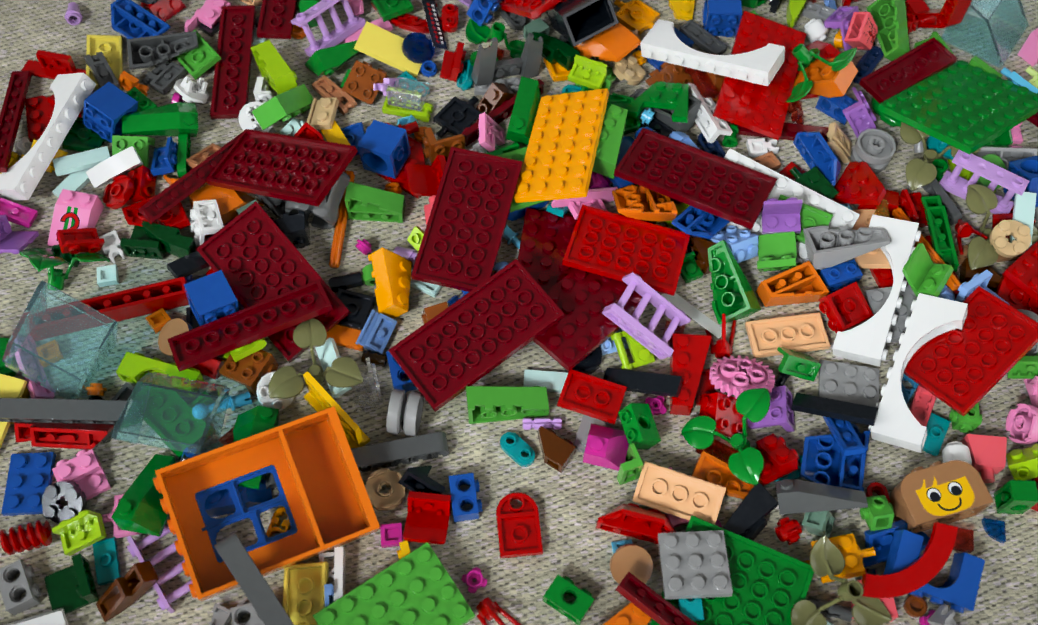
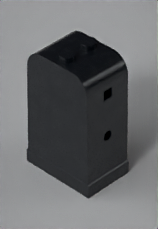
(582, 19)

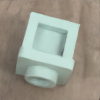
(292, 127)

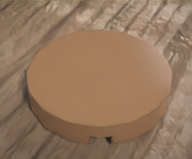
(170, 329)
(631, 559)

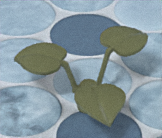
(918, 171)
(980, 251)
(342, 373)
(828, 560)

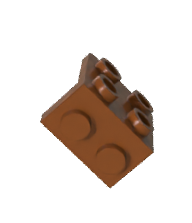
(669, 73)
(361, 80)
(440, 147)
(249, 369)

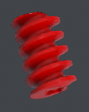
(26, 539)

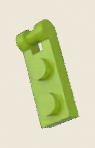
(403, 112)

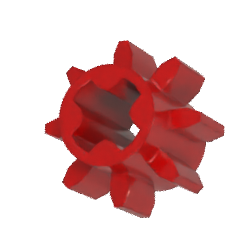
(911, 22)
(788, 530)

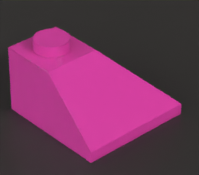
(605, 447)

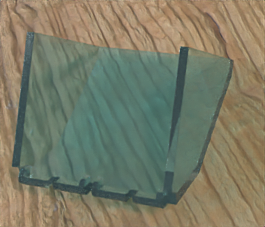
(989, 30)
(60, 342)
(173, 414)

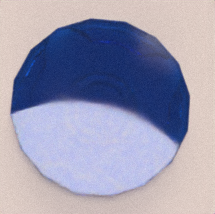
(418, 48)

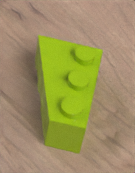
(274, 67)

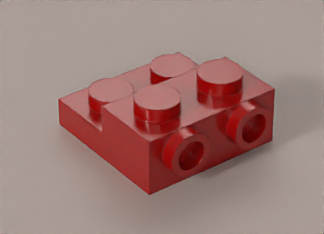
(845, 308)
(777, 457)

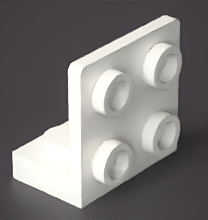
(205, 220)

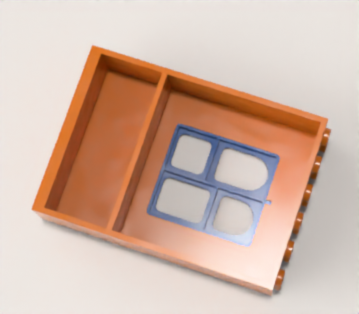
(314, 482)

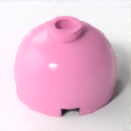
(1023, 424)

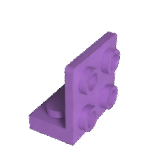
(841, 19)
(860, 114)
(781, 216)
(14, 241)
(779, 412)

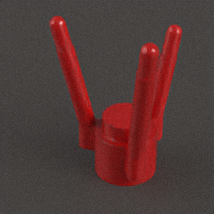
(964, 230)
(722, 347)
(489, 610)

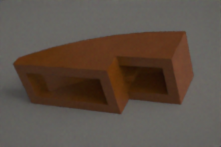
(127, 590)

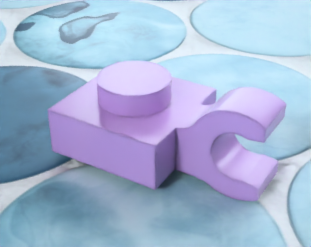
(390, 81)

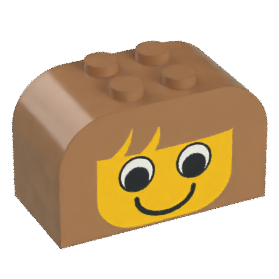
(939, 495)

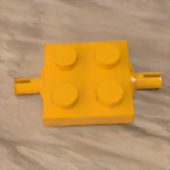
(636, 15)
(852, 556)

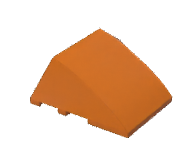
(610, 44)
(227, 200)
(644, 204)

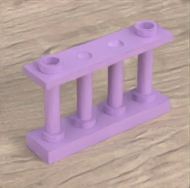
(336, 36)
(998, 176)
(631, 324)
(135, 550)

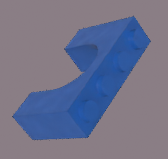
(960, 587)

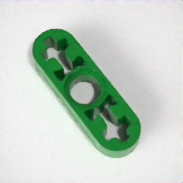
(183, 153)

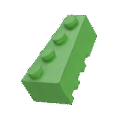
(892, 27)
(610, 141)
(505, 403)

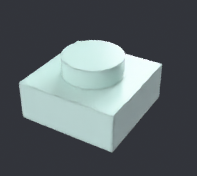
(107, 275)

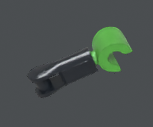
(352, 280)

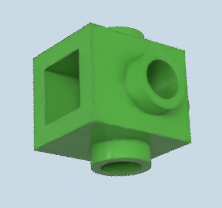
(968, 422)
(878, 514)

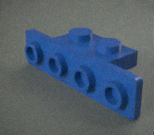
(882, 540)

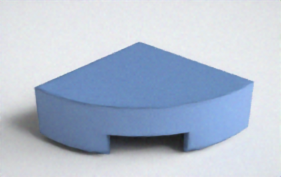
(328, 594)

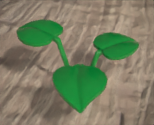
(483, 34)
(805, 58)
(45, 258)
(749, 461)

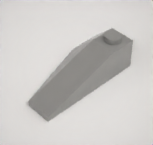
(1008, 153)
(834, 246)

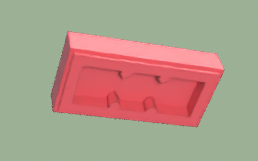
(922, 405)

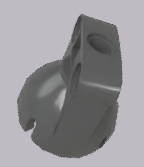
(328, 211)

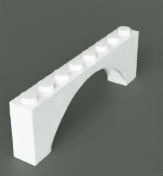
(753, 66)
(24, 175)
(929, 319)
(868, 341)

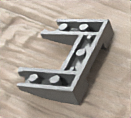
(527, 65)

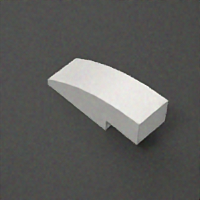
(114, 166)

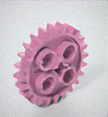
(740, 374)

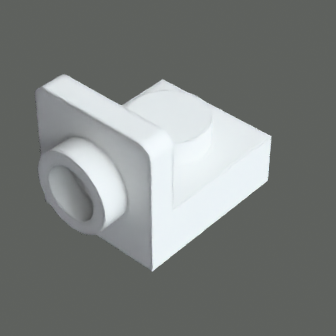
(261, 91)

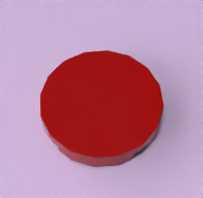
(118, 192)

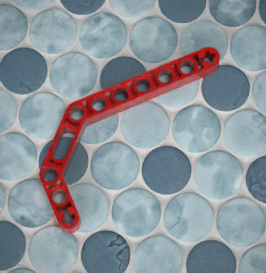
(949, 15)

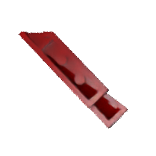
(61, 434)

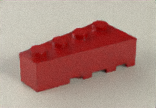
(688, 362)

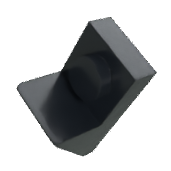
(417, 480)

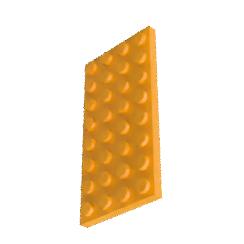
(562, 146)

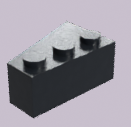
(295, 228)

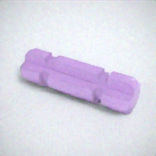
(555, 423)

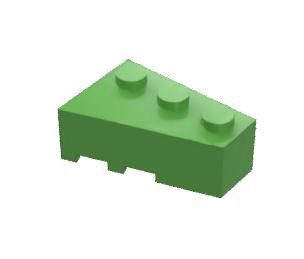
(283, 106)
(373, 204)

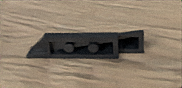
(749, 516)

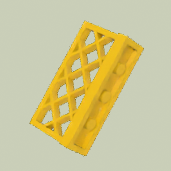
(320, 400)

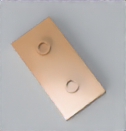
(875, 259)
(794, 333)
(678, 493)

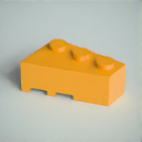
(392, 281)

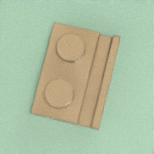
(323, 113)
(839, 142)

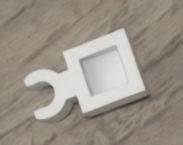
(758, 147)
(112, 245)

